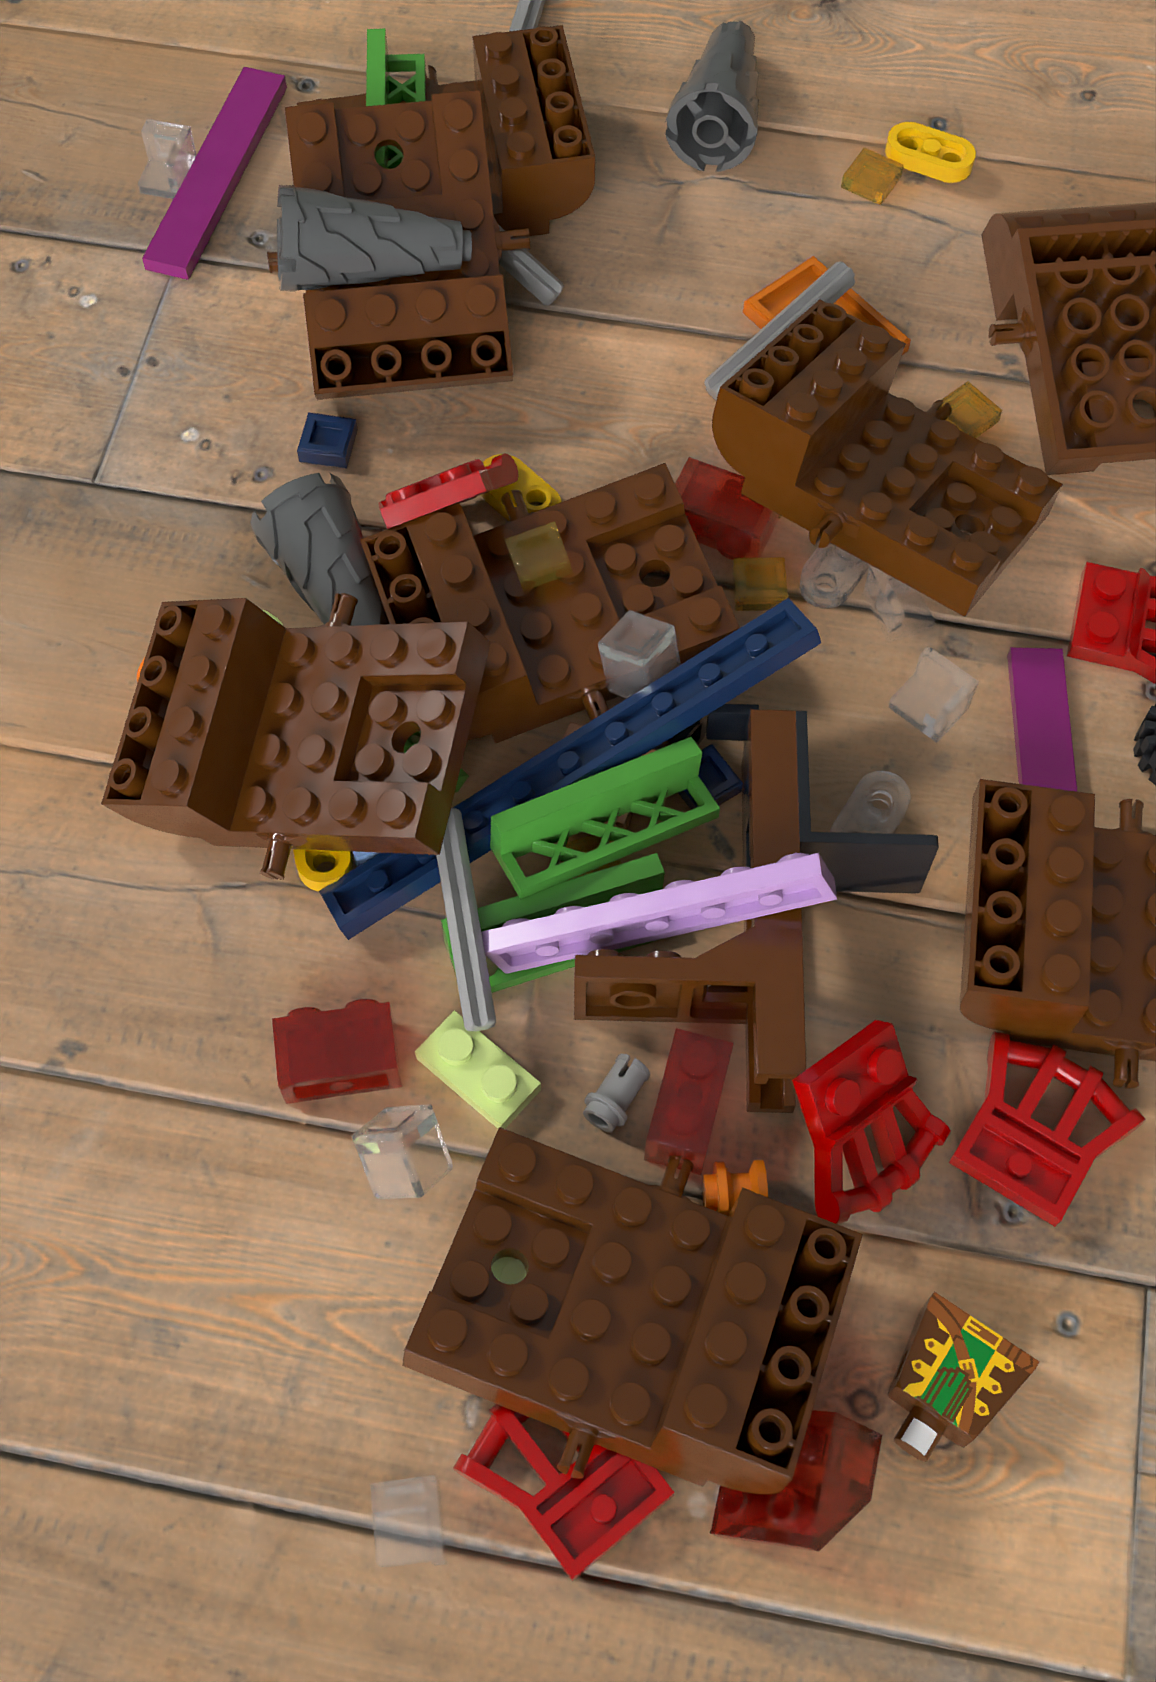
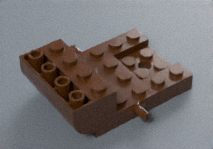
(532, 125)
(1085, 325)
(417, 327)
(870, 468)
(547, 637)
(297, 730)
(1061, 924)
(639, 1315)

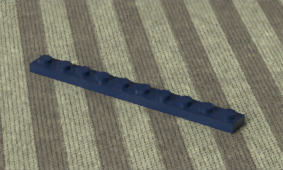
(603, 743)

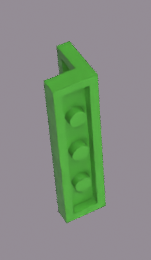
(380, 83)
(592, 802)
(635, 876)

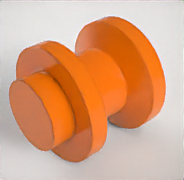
(723, 1187)

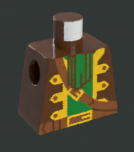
(953, 1378)

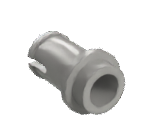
(609, 1103)

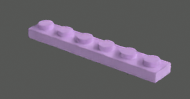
(675, 910)

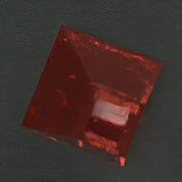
(826, 1491)

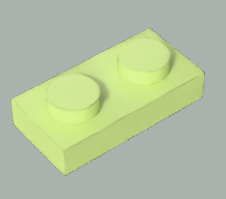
(478, 1071)

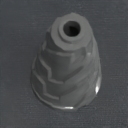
(717, 106)
(358, 241)
(318, 546)

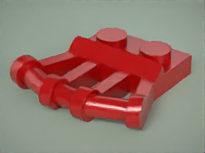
(447, 488)
(1112, 619)
(842, 1097)
(1025, 1157)
(571, 1515)

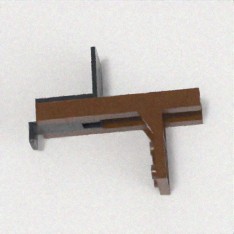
(761, 971)

